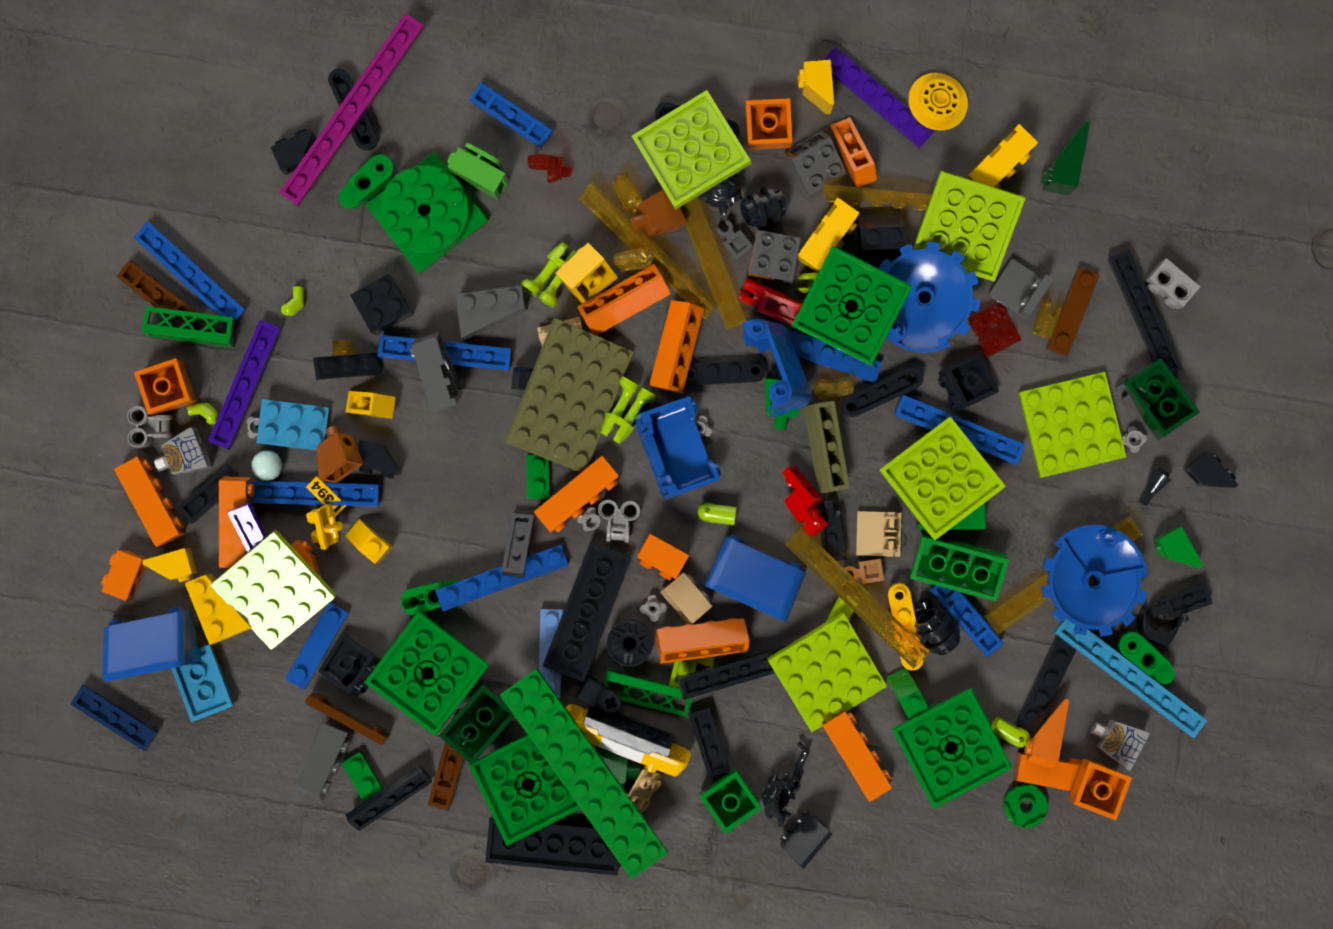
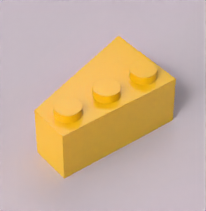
(1004, 158)
(829, 233)
(216, 616)

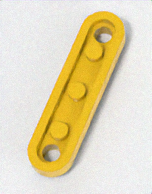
(904, 612)

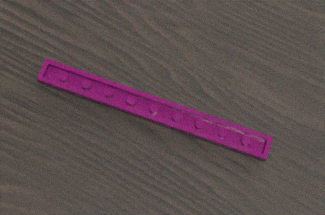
(351, 109)

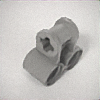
(151, 426)
(618, 520)

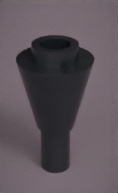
(1157, 481)

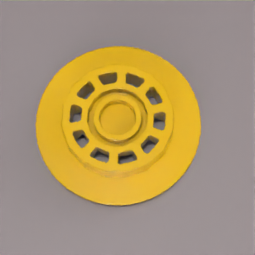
(940, 98)

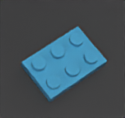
(292, 424)
(203, 686)

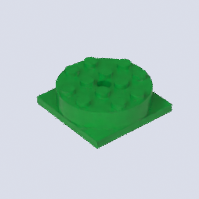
(430, 236)
(877, 299)
(402, 679)
(971, 763)
(514, 809)

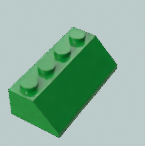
(959, 566)

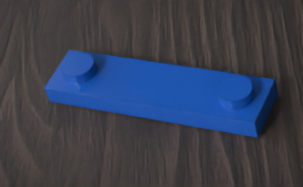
(511, 115)
(968, 619)
(317, 646)

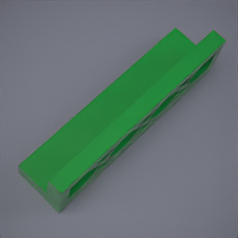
(188, 335)
(650, 685)

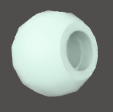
(266, 465)

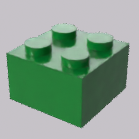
(730, 801)

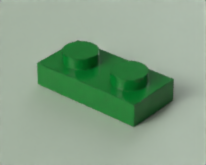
(538, 477)
(362, 776)

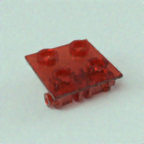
(994, 329)

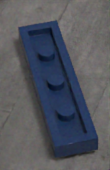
(114, 717)

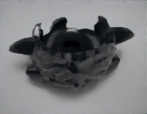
(723, 194)
(777, 796)

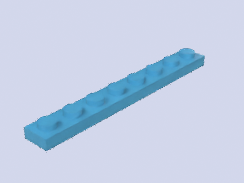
(1132, 678)

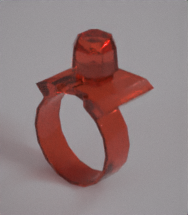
(552, 164)

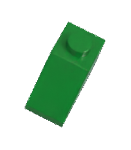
(1177, 548)
(907, 693)

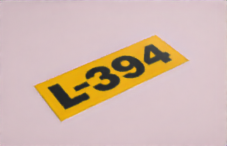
(324, 494)

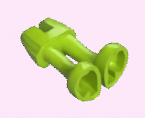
(555, 261)
(615, 417)

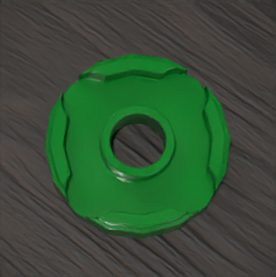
(1012, 803)

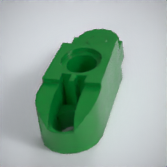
(353, 196)
(423, 595)
(1158, 668)

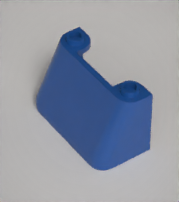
(793, 390)
(676, 448)
(755, 578)
(149, 645)

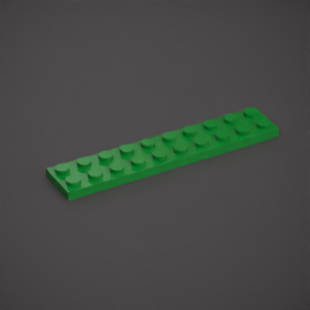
(584, 773)

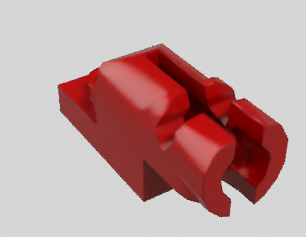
(769, 301)
(803, 502)

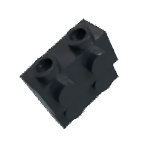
(967, 382)
(349, 665)

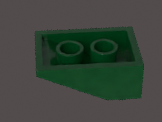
(1064, 172)
(1160, 399)
(477, 725)

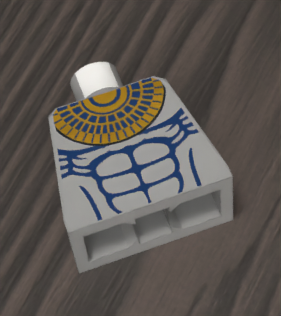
(184, 454)
(1120, 742)

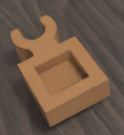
(868, 571)

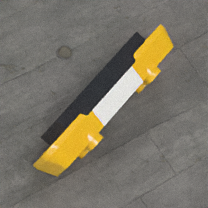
(632, 739)

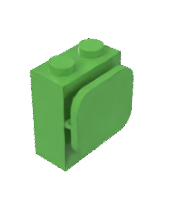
(478, 170)

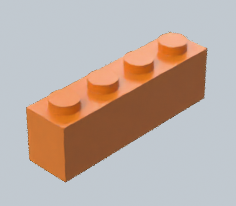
(624, 300)
(676, 346)
(232, 493)
(577, 494)
(149, 501)
(702, 640)
(857, 756)
(1059, 777)

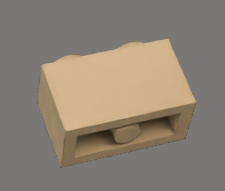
(686, 598)

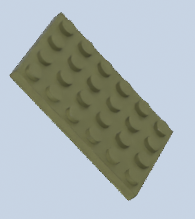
(568, 396)

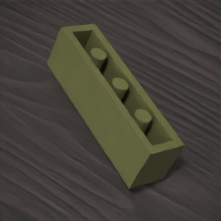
(826, 447)

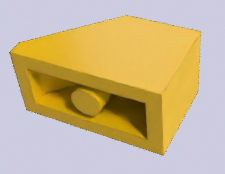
(370, 404)
(368, 542)
(174, 565)

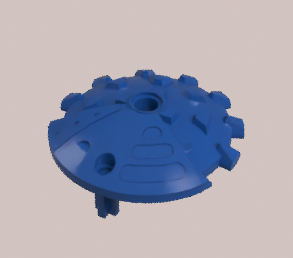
(929, 325)
(1116, 572)

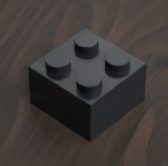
(381, 304)

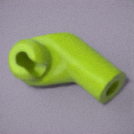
(295, 304)
(205, 410)

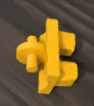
(326, 526)

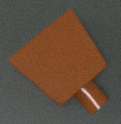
(658, 216)
(337, 456)

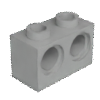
(1174, 279)

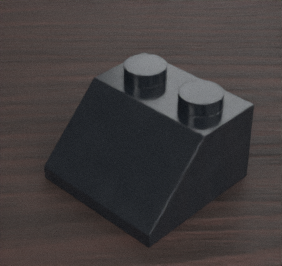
(880, 231)
(805, 838)

